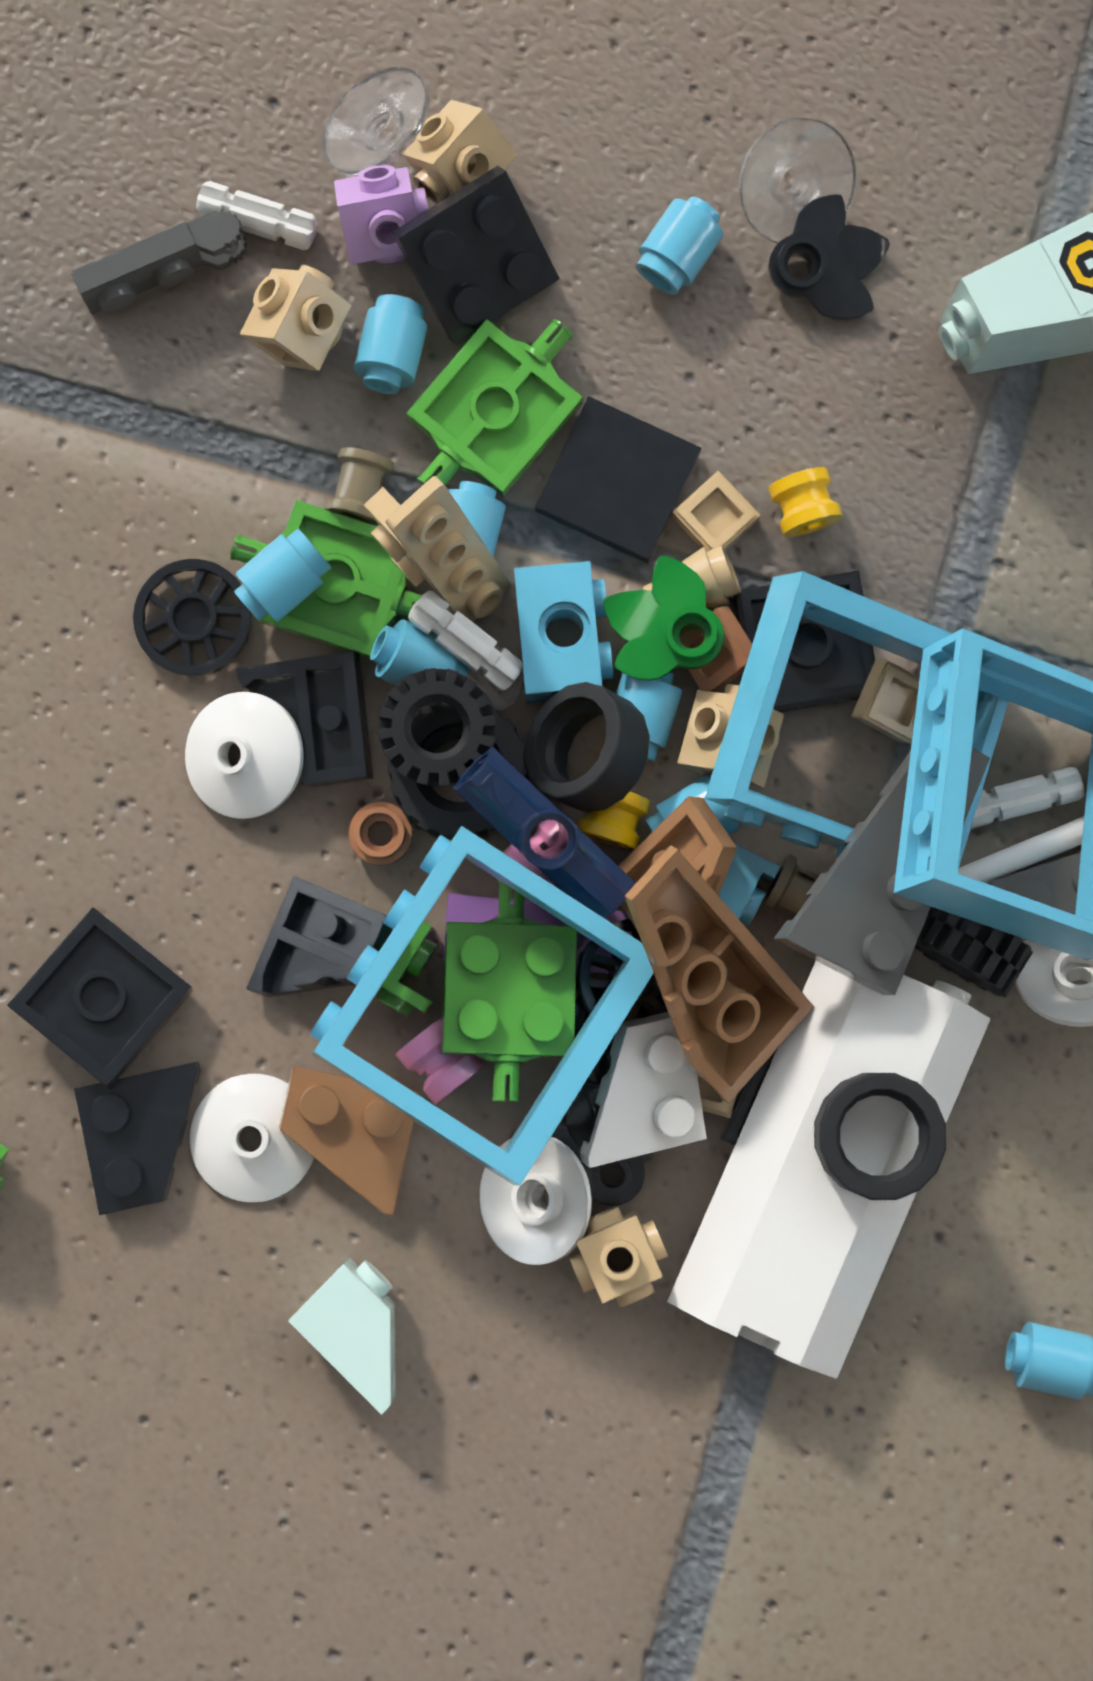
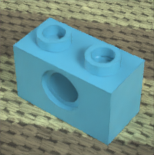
(554, 594)

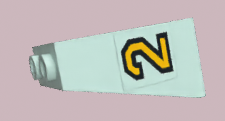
(1025, 304)

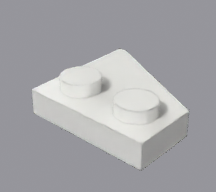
(647, 1095)

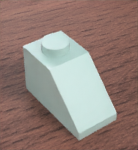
(354, 1329)

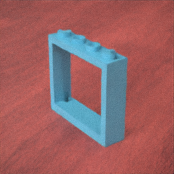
(848, 613)
(939, 783)
(579, 1060)

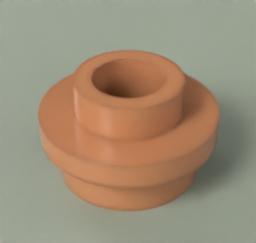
(363, 823)

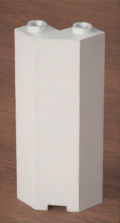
(781, 1242)

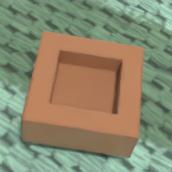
(731, 659)

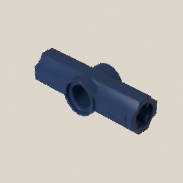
(516, 807)

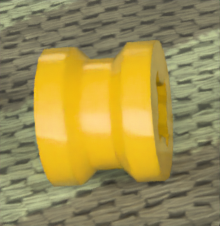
(805, 502)
(617, 823)

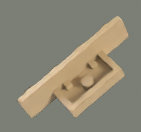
(438, 544)

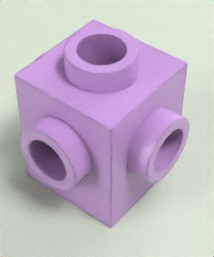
(373, 208)

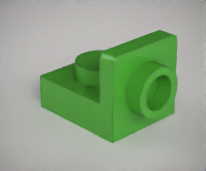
(412, 960)

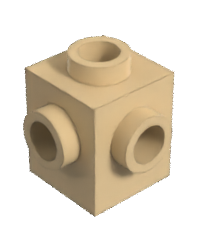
(456, 150)
(296, 317)
(707, 729)
(614, 1230)

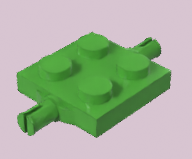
(495, 407)
(358, 592)
(508, 991)

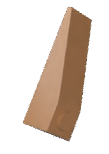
(714, 976)

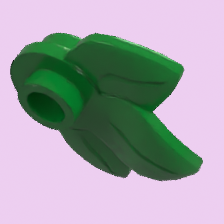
(656, 620)

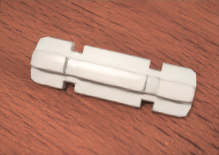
(259, 215)
(465, 640)
(1028, 796)

